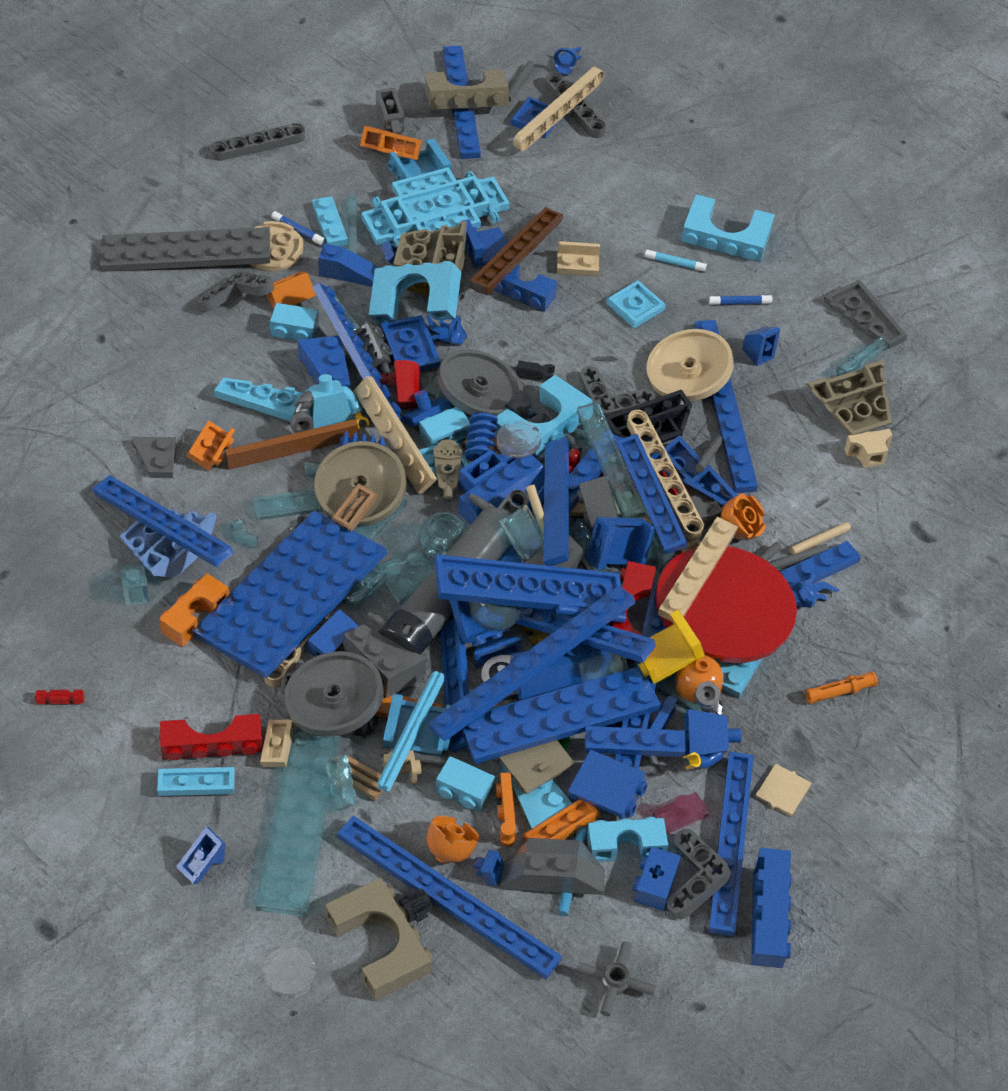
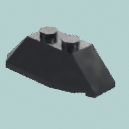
(666, 413)

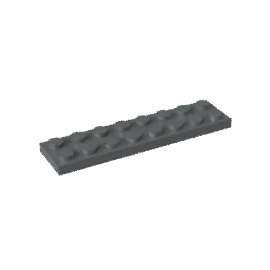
(185, 249)

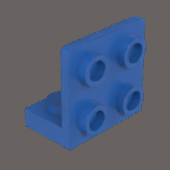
(483, 244)

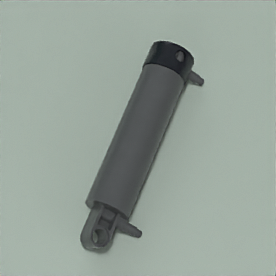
(423, 613)

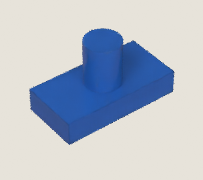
(425, 408)

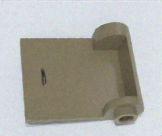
(537, 765)

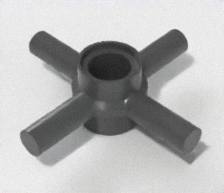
(613, 987)

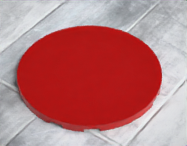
(740, 610)

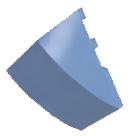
(159, 553)

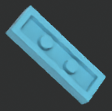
(330, 221)
(196, 781)

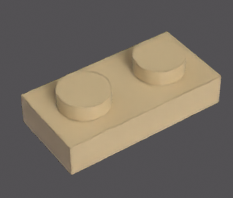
(277, 743)

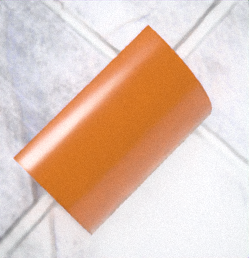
(291, 290)

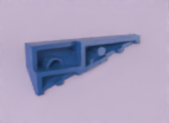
(706, 482)

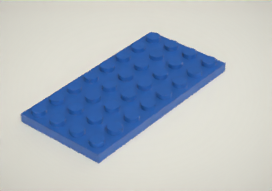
(289, 593)

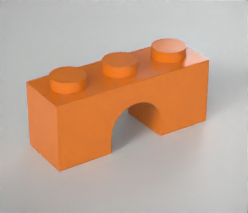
(203, 596)

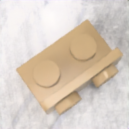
(578, 258)

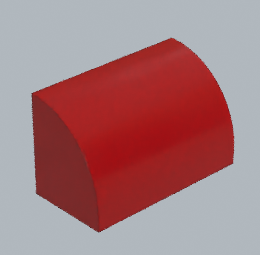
(407, 383)

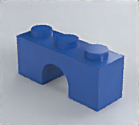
(535, 293)

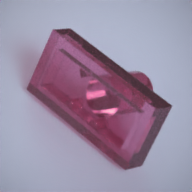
(682, 812)

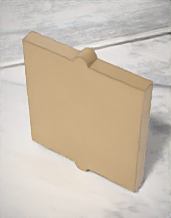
(783, 790)

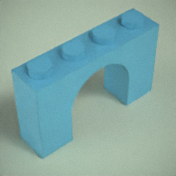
(746, 244)
(393, 281)
(560, 398)

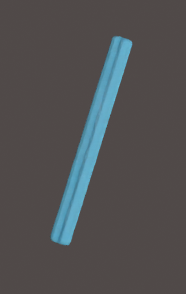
(410, 731)

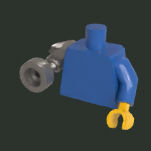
(707, 731)

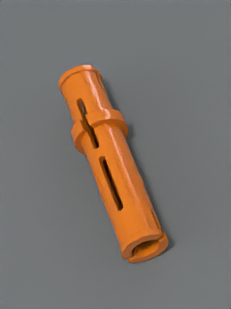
(851, 684)

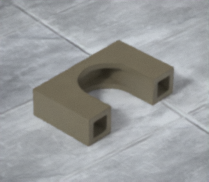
(489, 93)
(377, 905)

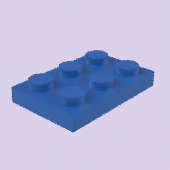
(411, 341)

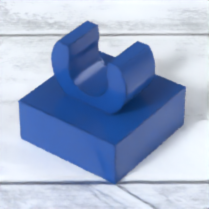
(489, 867)

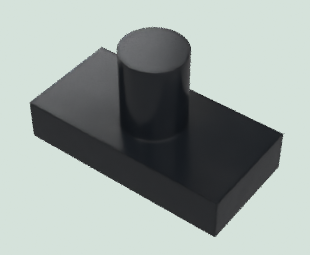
(526, 408)

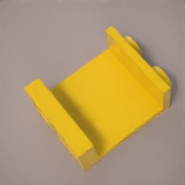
(674, 650)

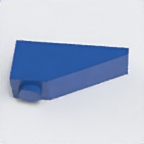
(345, 265)

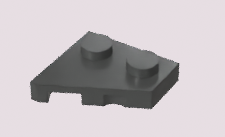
(157, 455)

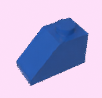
(761, 344)

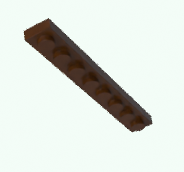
(515, 251)

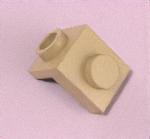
(409, 765)

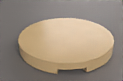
(285, 247)

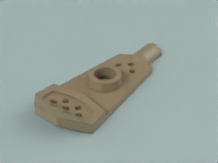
(448, 455)

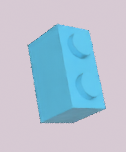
(294, 322)
(447, 425)
(464, 784)

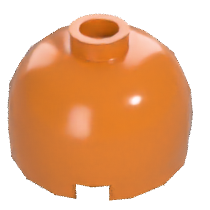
(746, 514)
(696, 673)
(449, 840)

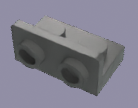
(374, 344)

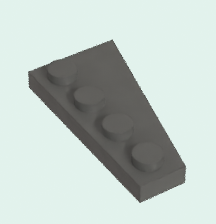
(865, 311)

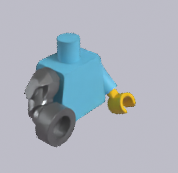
(325, 405)

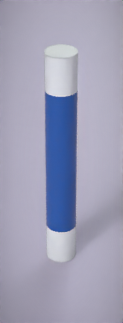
(298, 228)
(725, 300)

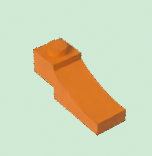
(390, 142)

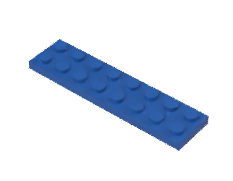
(519, 583)
(559, 714)

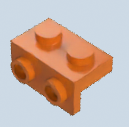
(209, 445)

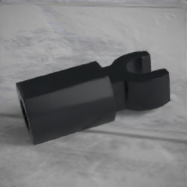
(534, 370)

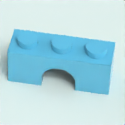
(644, 833)

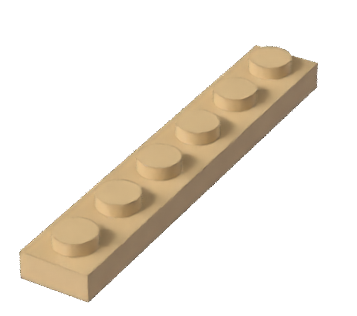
(395, 434)
(698, 568)

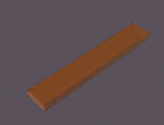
(289, 444)

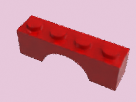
(638, 581)
(181, 741)

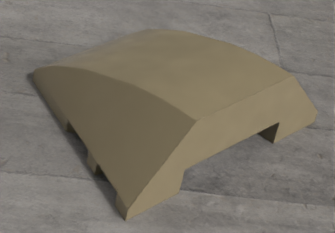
(433, 246)
(856, 398)

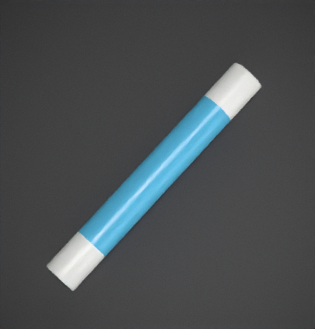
(675, 260)

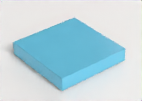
(636, 304)

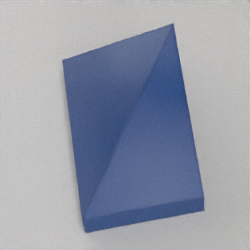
(494, 648)

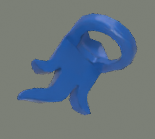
(565, 63)
(448, 333)
(806, 592)

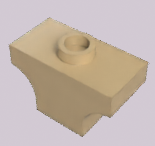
(869, 447)

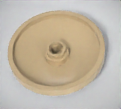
(690, 361)

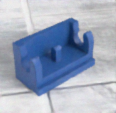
(331, 634)

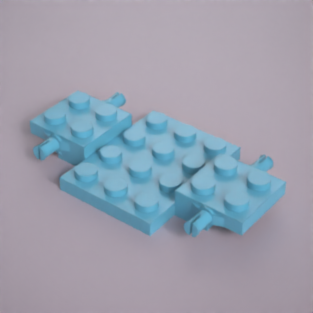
(433, 201)

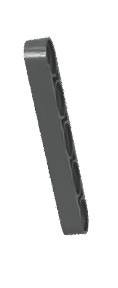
(577, 112)
(250, 147)

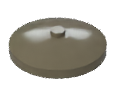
(365, 464)

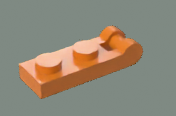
(506, 810)

